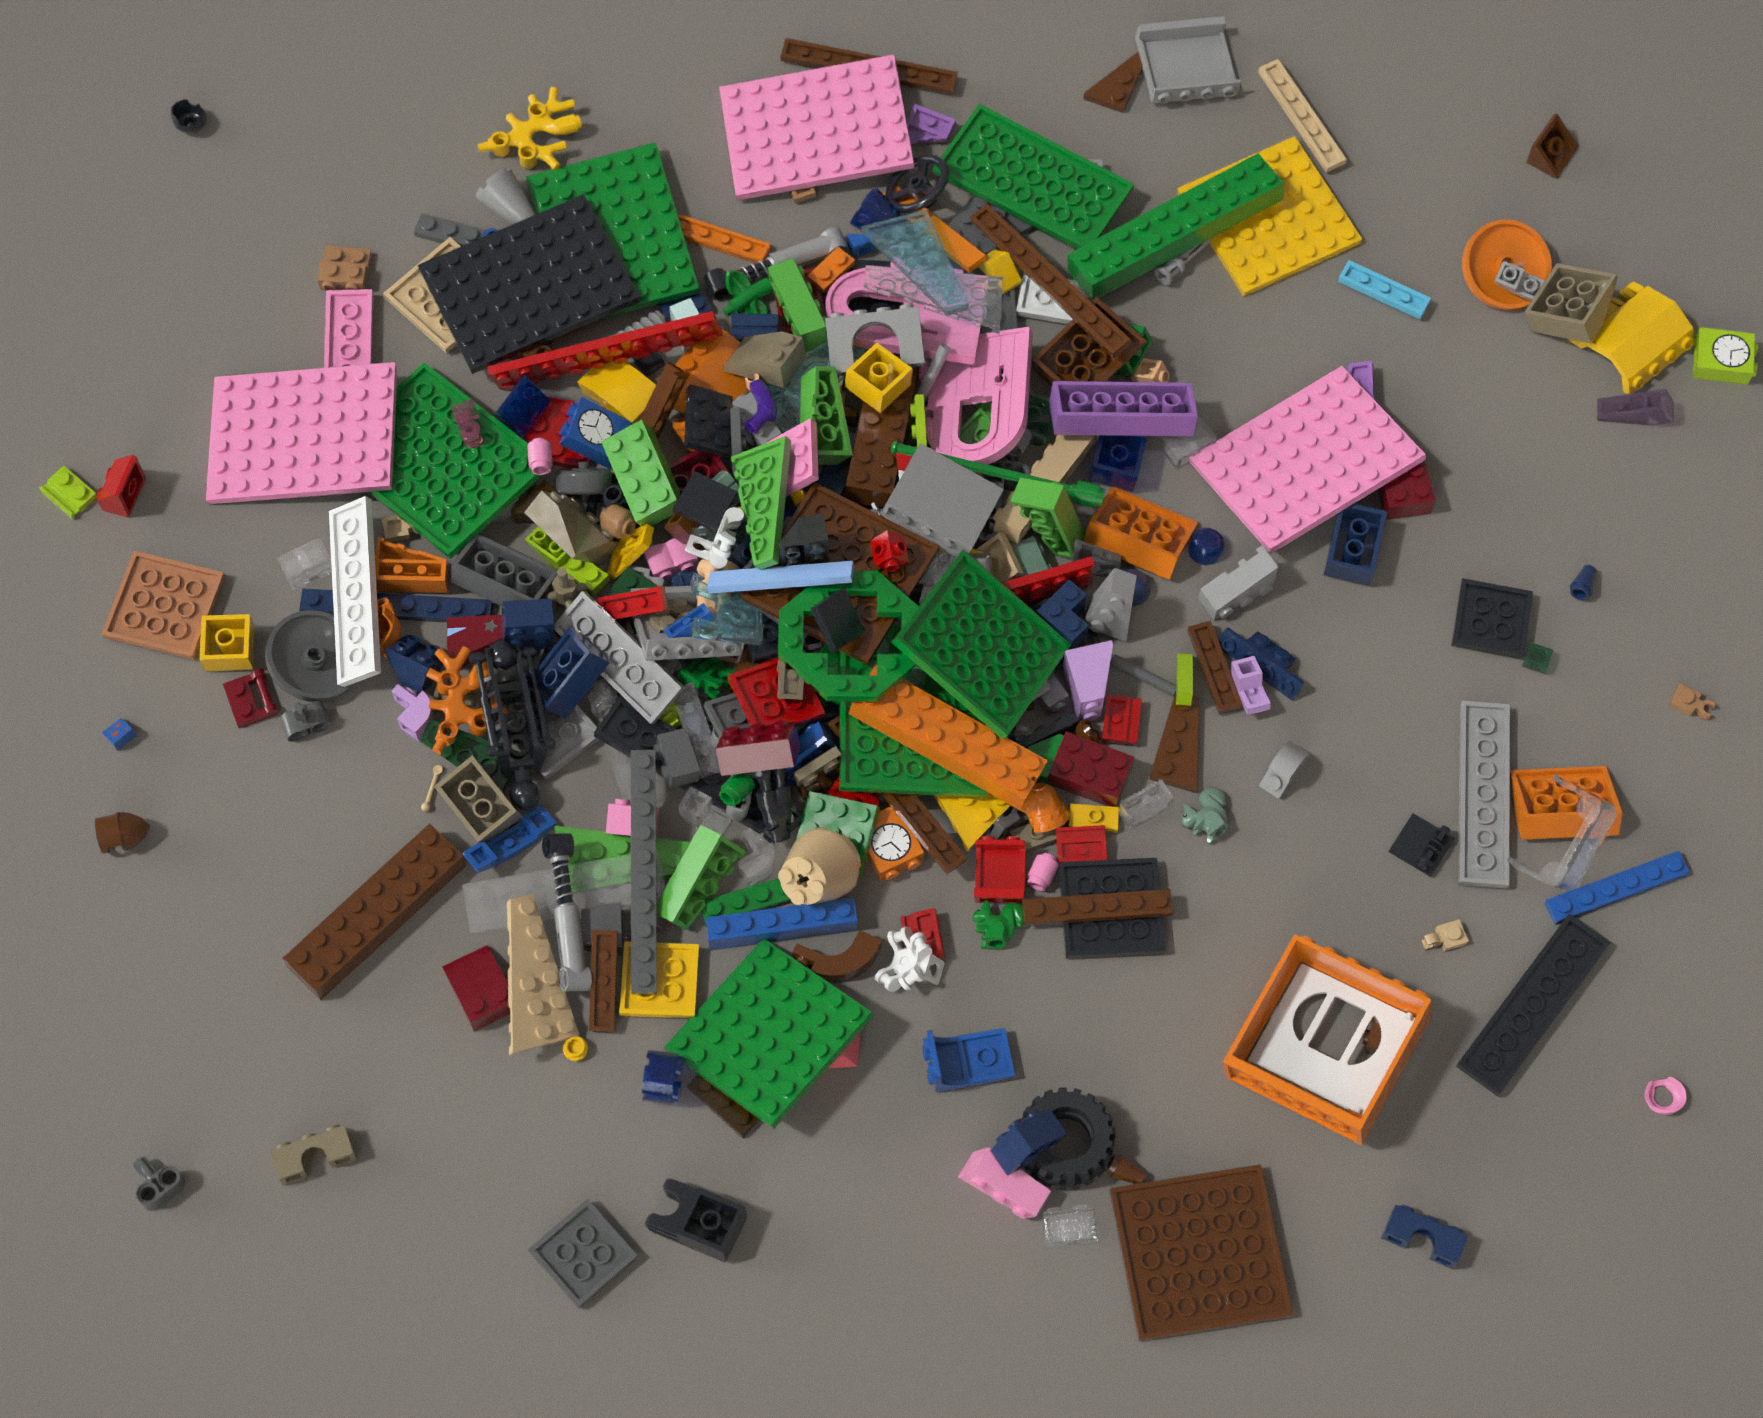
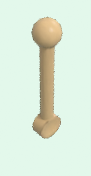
(437, 770)

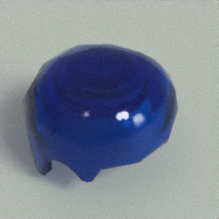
(1206, 546)

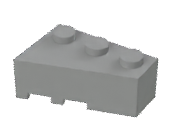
(1239, 586)
(1111, 605)

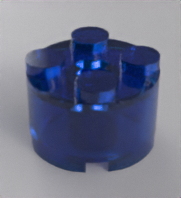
(661, 1077)

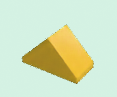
(1001, 265)

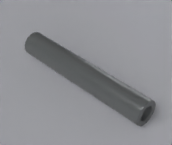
(1143, 675)

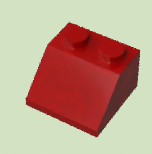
(121, 486)

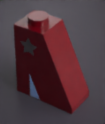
(473, 633)

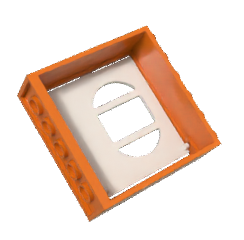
(1311, 1083)

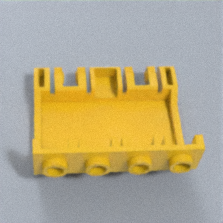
(1641, 335)

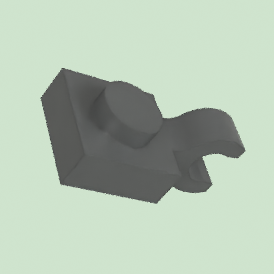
(1005, 824)

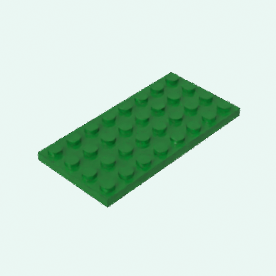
(1034, 178)

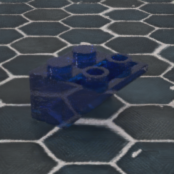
(522, 407)

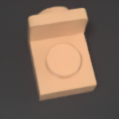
(1151, 371)

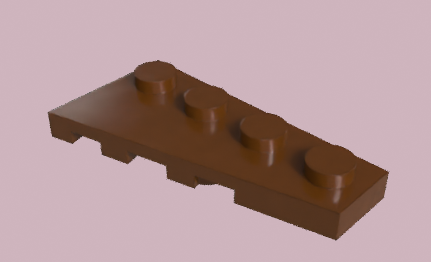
(1178, 748)

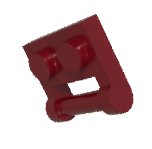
(243, 702)

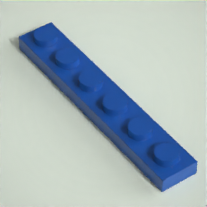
(1617, 887)

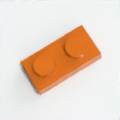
(830, 270)

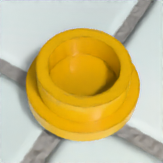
(575, 1048)

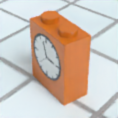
(893, 846)

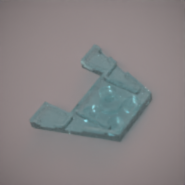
(734, 618)

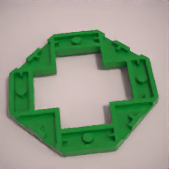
(813, 666)

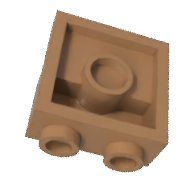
(344, 268)

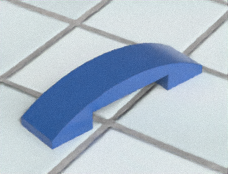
(511, 842)

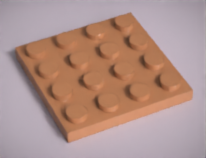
(162, 604)

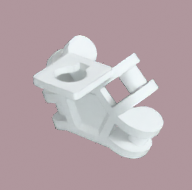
(721, 547)
(909, 963)

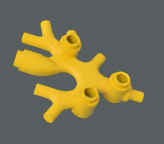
(523, 131)

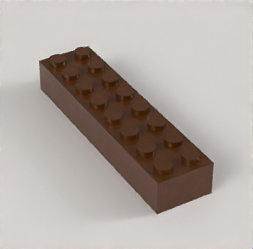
(873, 465)
(374, 911)

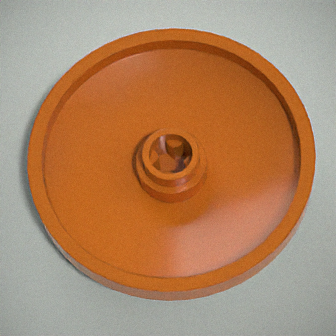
(1501, 242)

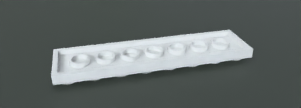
(354, 592)

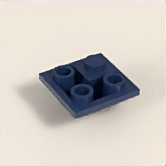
(412, 661)

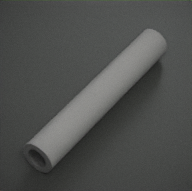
(933, 370)

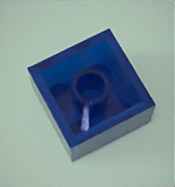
(1117, 461)

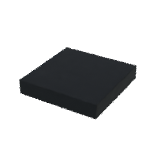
(704, 501)
(837, 620)

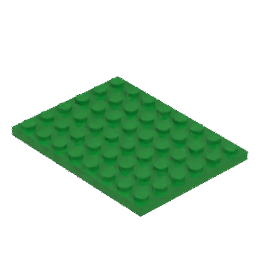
(636, 214)
(437, 480)

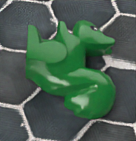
(998, 928)

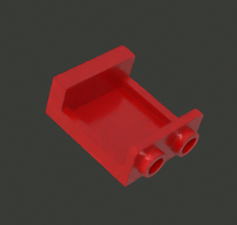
(1000, 870)

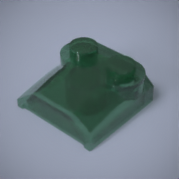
(1039, 418)

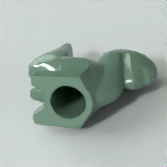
(1210, 818)

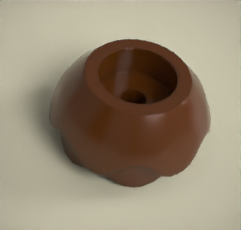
(1085, 730)

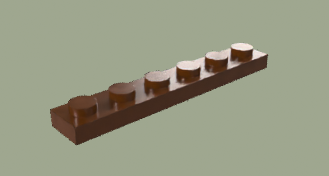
(1097, 907)

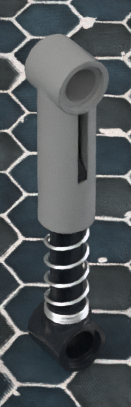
(802, 253)
(573, 973)

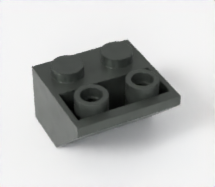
(805, 542)

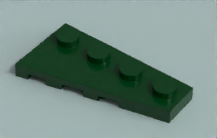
(465, 747)

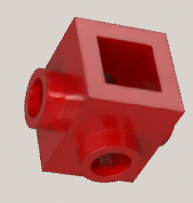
(889, 551)

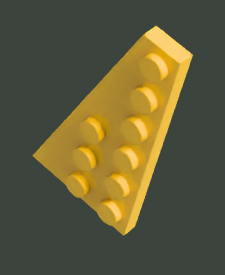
(972, 815)

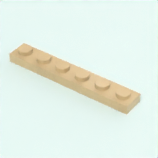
(1302, 115)

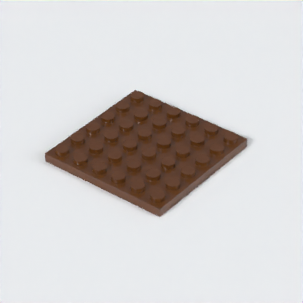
(849, 537)
(1200, 1253)

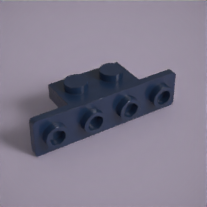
(1270, 657)

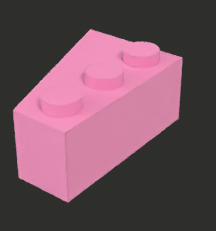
(1015, 1191)

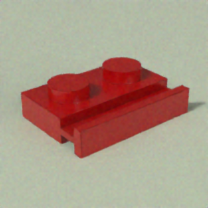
(1121, 720)
(1081, 843)
(928, 924)

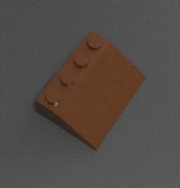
(1078, 357)

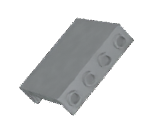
(1186, 60)
(942, 501)
(660, 647)

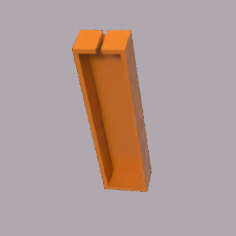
(953, 741)

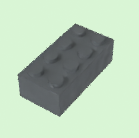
(500, 572)

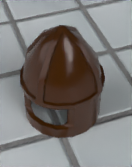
(120, 829)

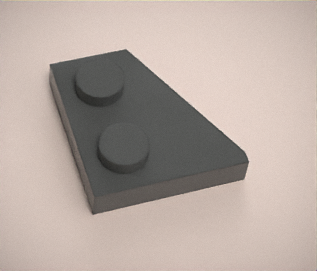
(1103, 559)

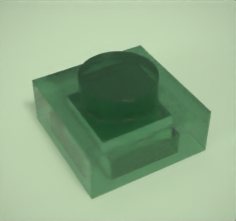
(1537, 658)

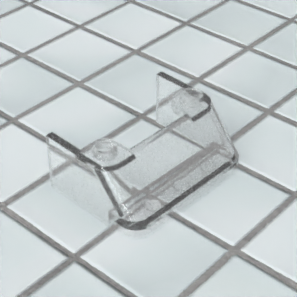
(1598, 819)

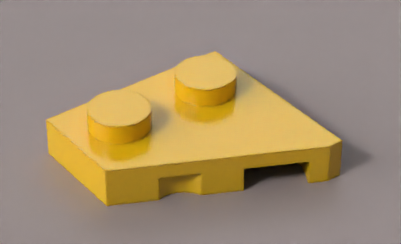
(630, 549)

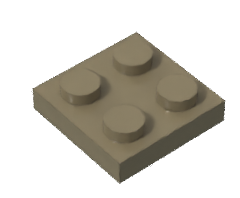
(809, 773)

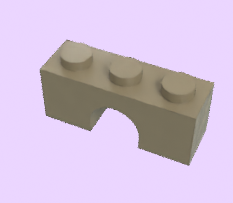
(291, 1157)

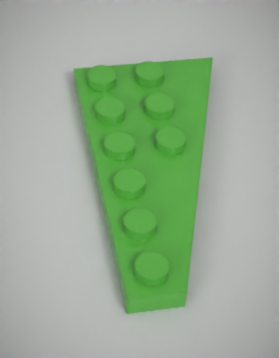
(762, 496)
(598, 845)

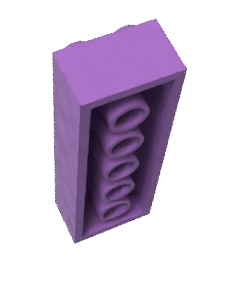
(1123, 408)

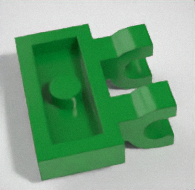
(702, 674)

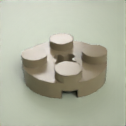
(663, 619)

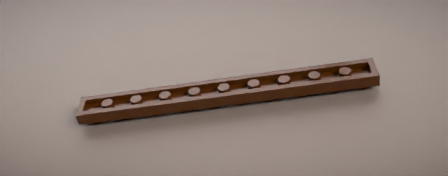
(1051, 281)

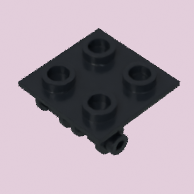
(1422, 844)

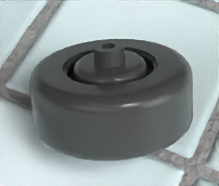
(583, 480)

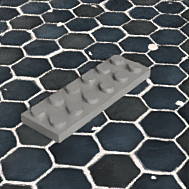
(639, 681)

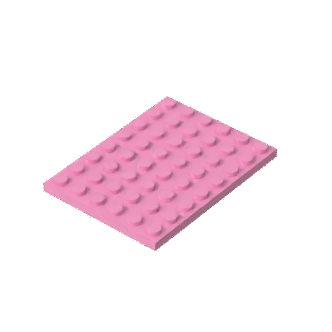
(816, 127)
(302, 433)
(1307, 459)

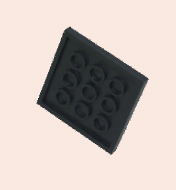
(1117, 936)

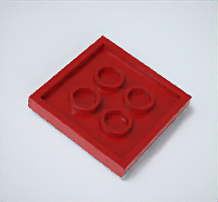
(549, 427)
(758, 698)

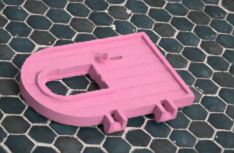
(935, 328)
(980, 383)

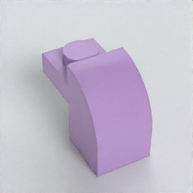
(1248, 683)
(416, 712)

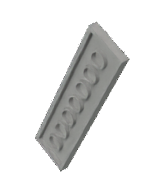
(1484, 794)

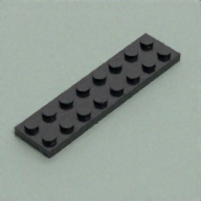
(628, 730)
(1532, 1005)

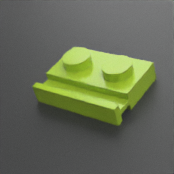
(68, 492)

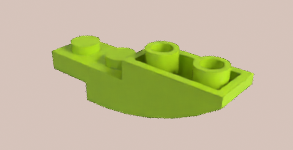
(556, 557)

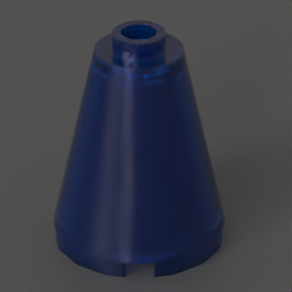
(874, 209)

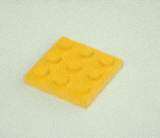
(675, 983)

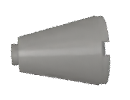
(505, 197)

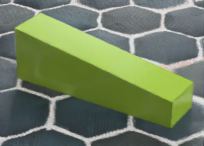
(1184, 679)

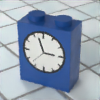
(587, 427)

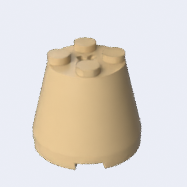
(820, 867)

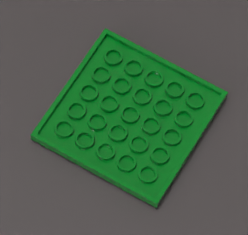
(982, 644)
(883, 765)
(769, 1032)

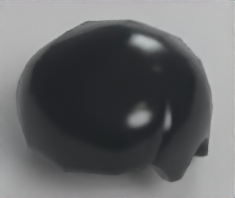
(188, 117)

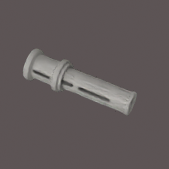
(1177, 265)

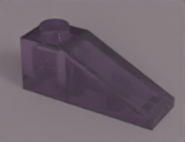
(1637, 408)

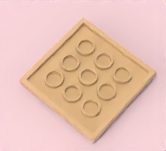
(416, 303)

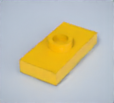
(1094, 815)

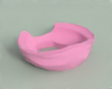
(1677, 1091)

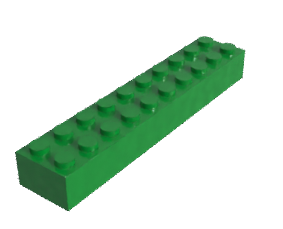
(1175, 226)

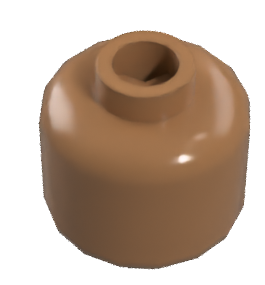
(617, 521)

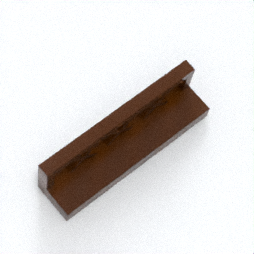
(664, 397)

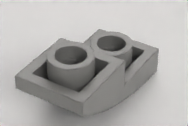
(1517, 281)

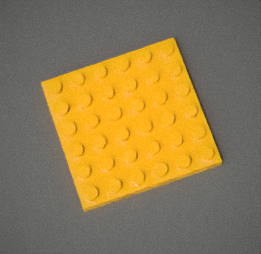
(1289, 234)

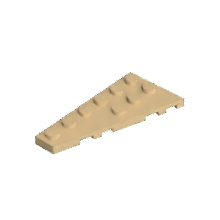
(535, 1000)

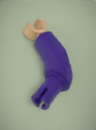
(765, 405)

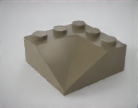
(1571, 303)
(571, 527)

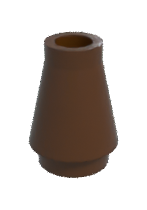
(1125, 1170)

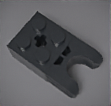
(694, 1214)

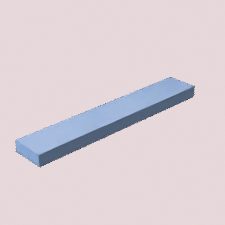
(780, 577)

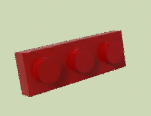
(635, 602)

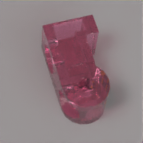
(470, 430)

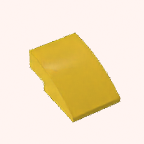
(618, 389)

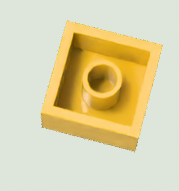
(878, 377)
(227, 642)

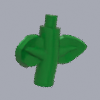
(746, 295)

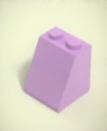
(1086, 678)

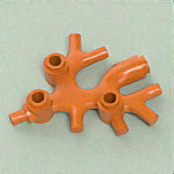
(454, 705)

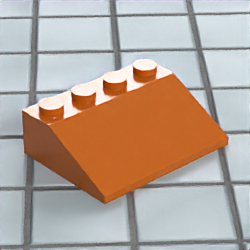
(705, 367)
(1140, 532)
(1549, 809)

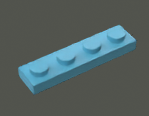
(1384, 289)

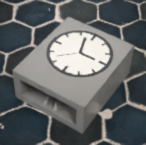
(768, 430)

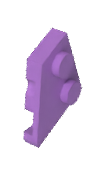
(928, 126)

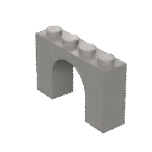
(903, 322)

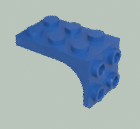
(967, 1059)

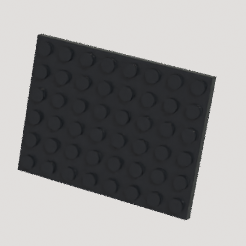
(528, 283)

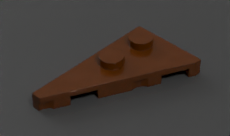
(1117, 86)

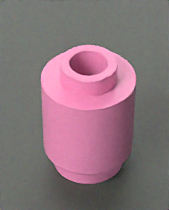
(540, 456)
(1042, 871)

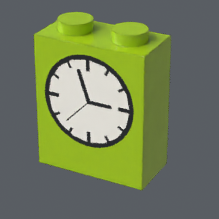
(1724, 356)

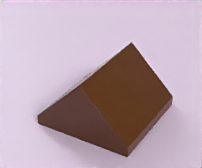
(1552, 148)

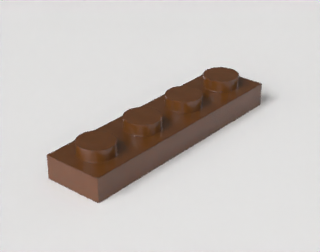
(1214, 667)
(604, 980)

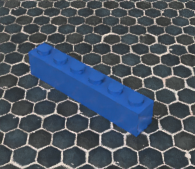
(781, 923)

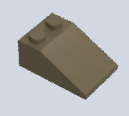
(769, 355)

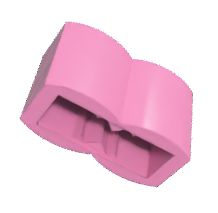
(669, 558)

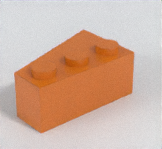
(408, 570)

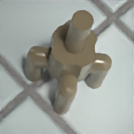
(564, 589)

